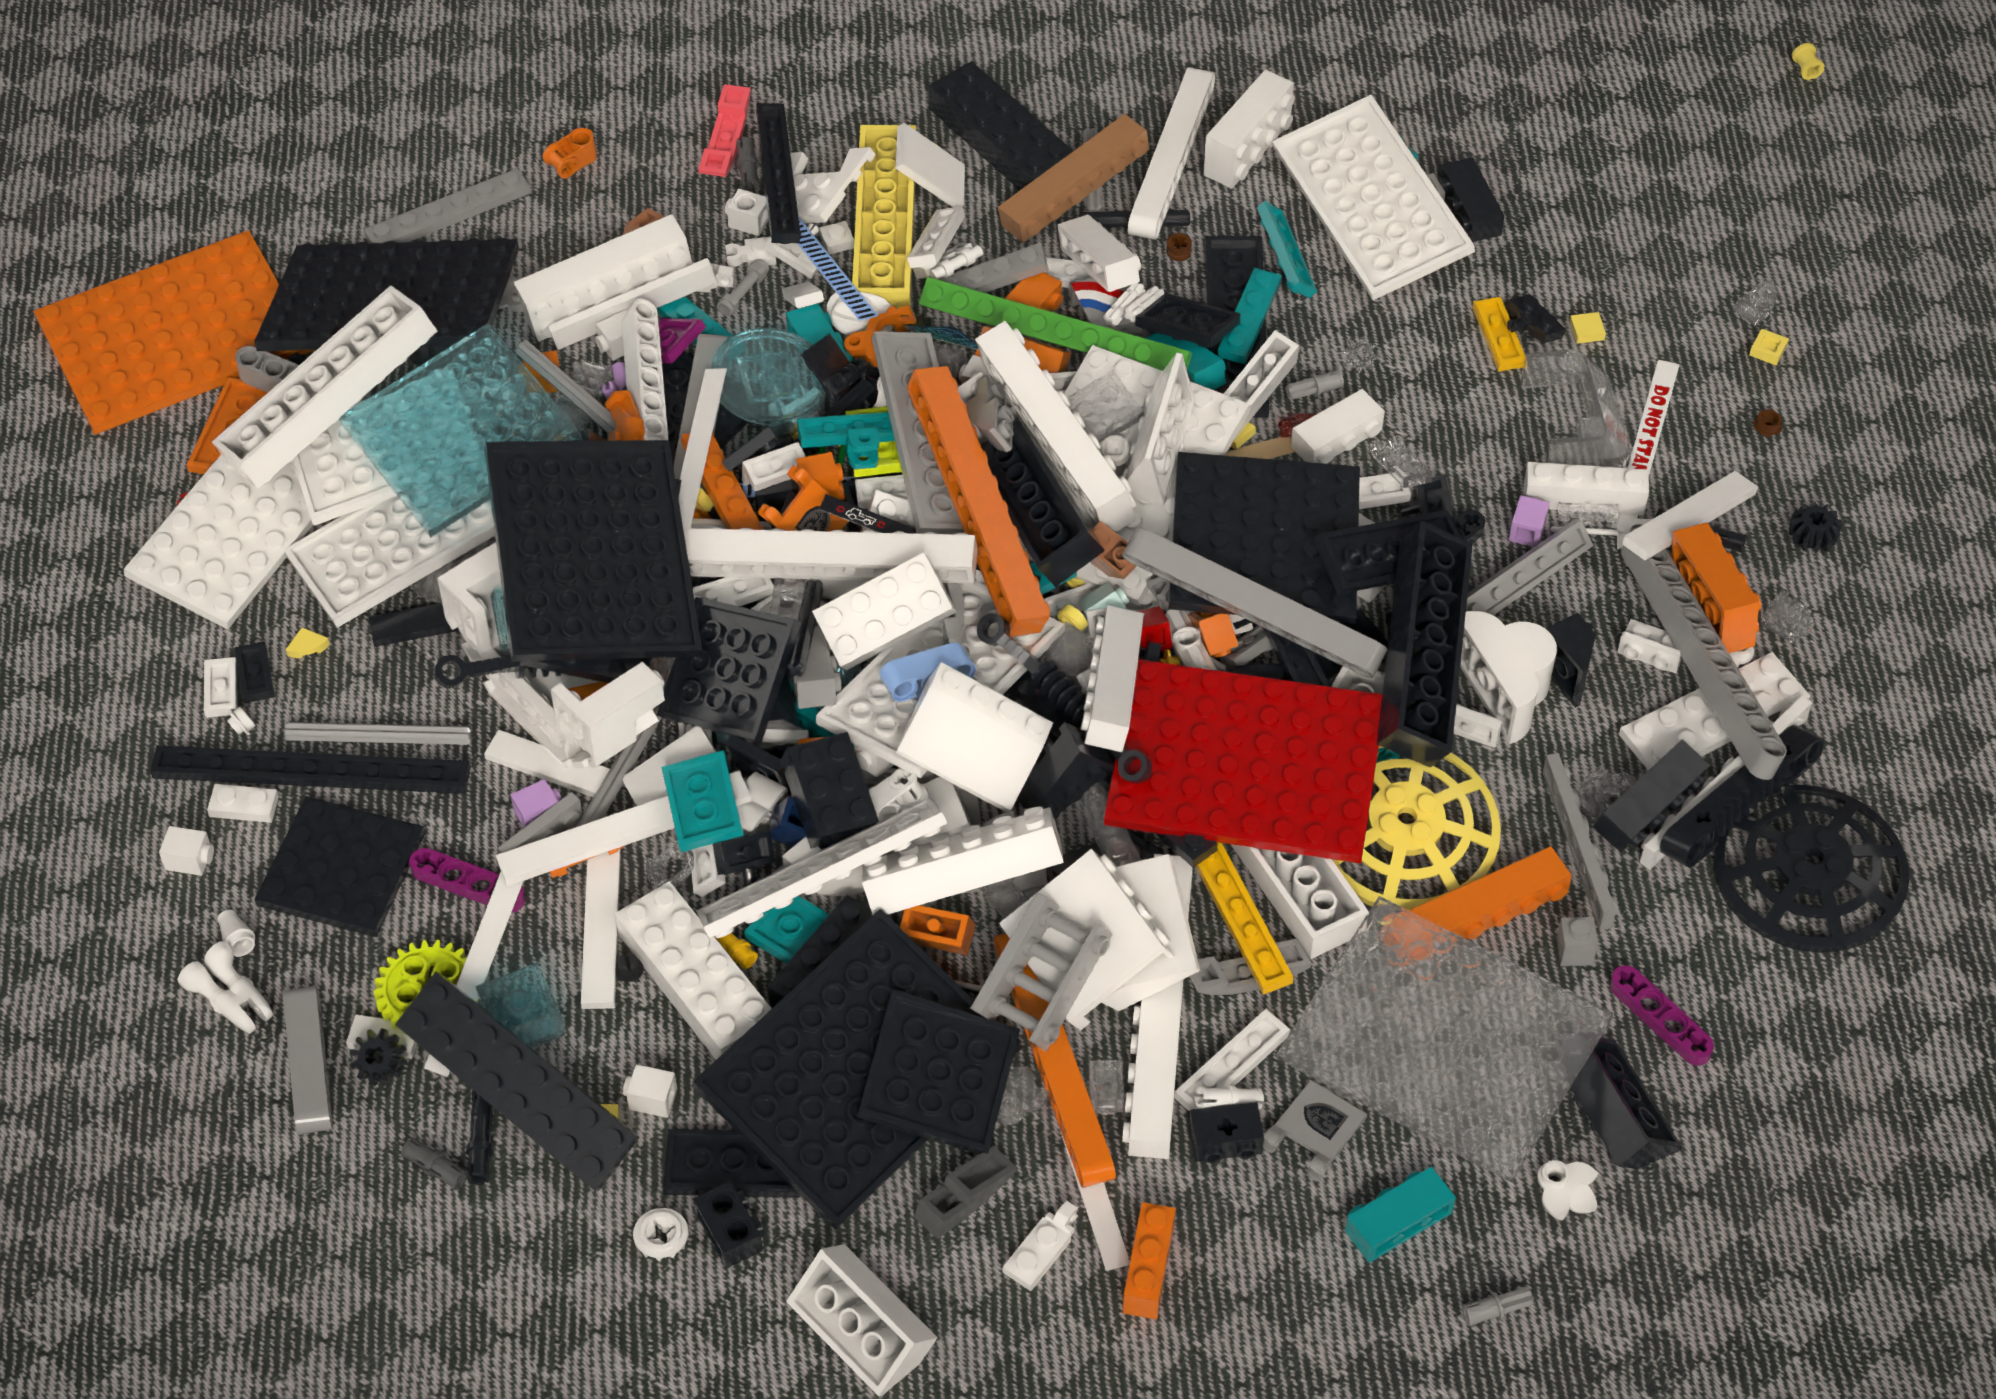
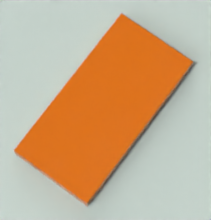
(231, 404)

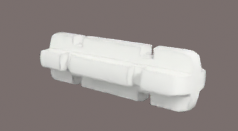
(1142, 302)
(1115, 315)

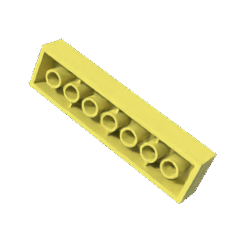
(883, 220)

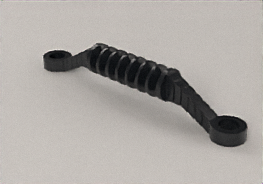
(485, 667)
(1058, 689)

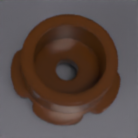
(1768, 423)

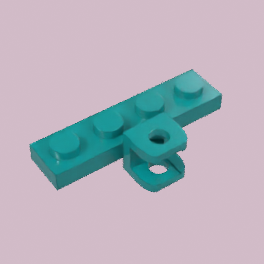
(858, 432)

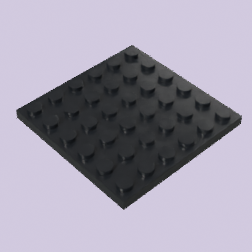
(1262, 525)

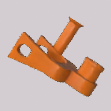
(860, 343)

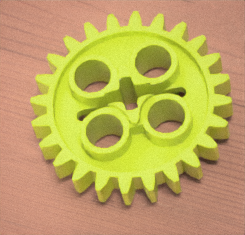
(398, 984)

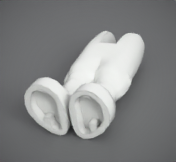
(229, 1002)

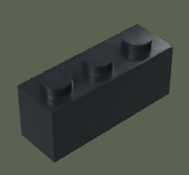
(1471, 199)

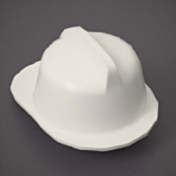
(845, 320)

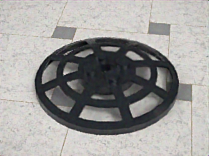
(1809, 878)

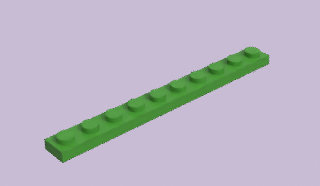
(1045, 324)

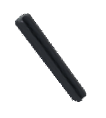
(1121, 218)

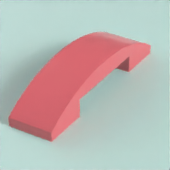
(728, 128)

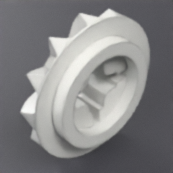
(667, 1221)

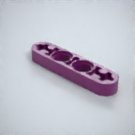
(464, 884)
(1656, 1018)

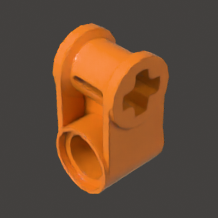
(573, 152)

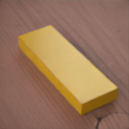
(1501, 342)

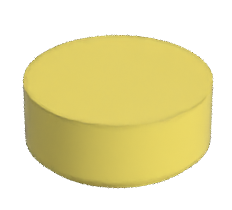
(1072, 616)

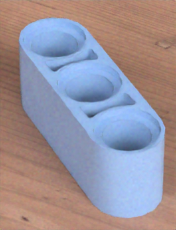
(909, 674)

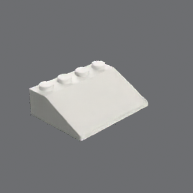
(1160, 433)
(974, 737)
(1159, 891)

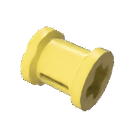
(1806, 57)

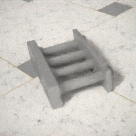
(1014, 958)

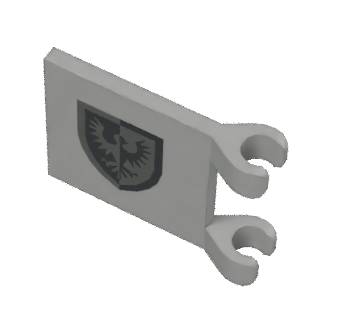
(1318, 1123)

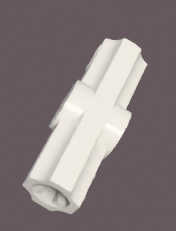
(1187, 641)

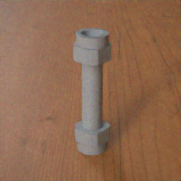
(755, 273)

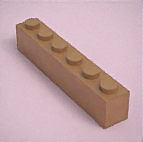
(1073, 178)

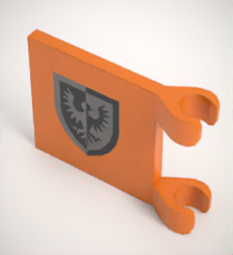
(804, 509)

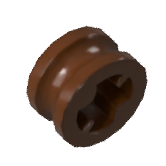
(1181, 240)

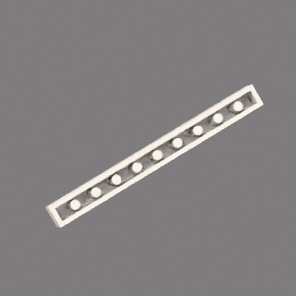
(825, 554)
(1156, 1058)

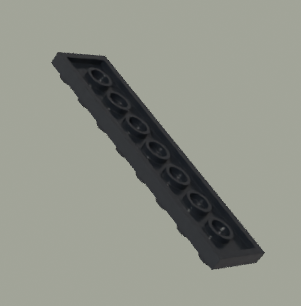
(1228, 270)
(517, 1081)

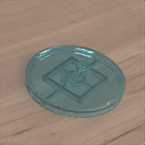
(767, 377)

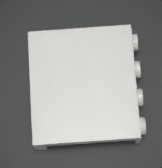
(1087, 896)

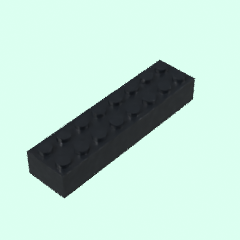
(1425, 644)

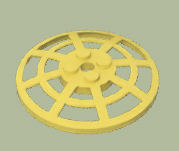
(1426, 830)

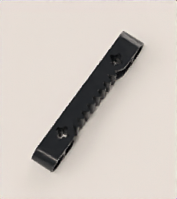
(1700, 828)

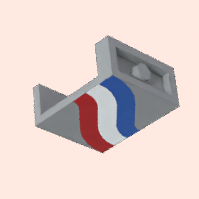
(1096, 301)

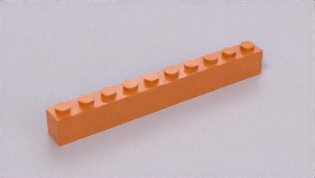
(978, 500)

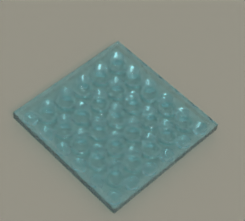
(434, 424)

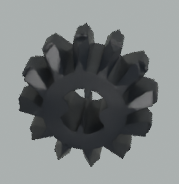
(1815, 527)
(373, 1070)

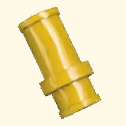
(738, 950)

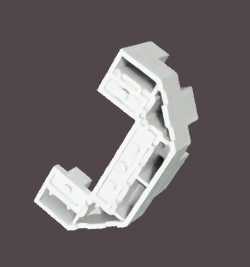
(568, 727)

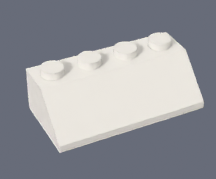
(861, 1318)

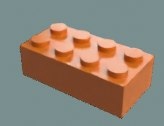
(1717, 585)

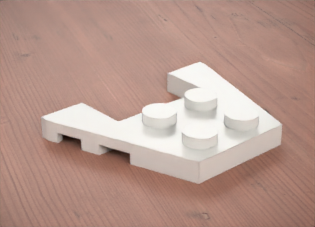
(822, 192)

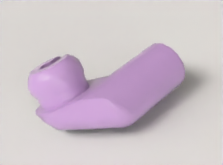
(619, 381)

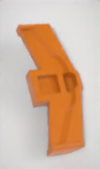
(625, 416)

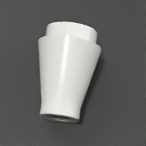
(236, 933)

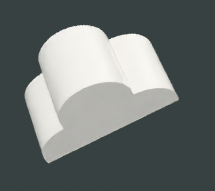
(1508, 668)

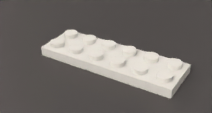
(1695, 720)

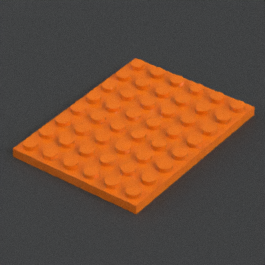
(161, 330)

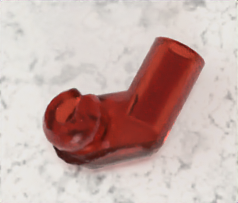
(1287, 424)

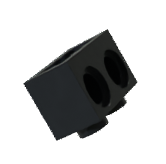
(723, 1226)

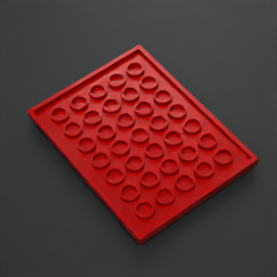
(1249, 761)

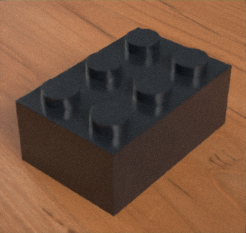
(828, 789)

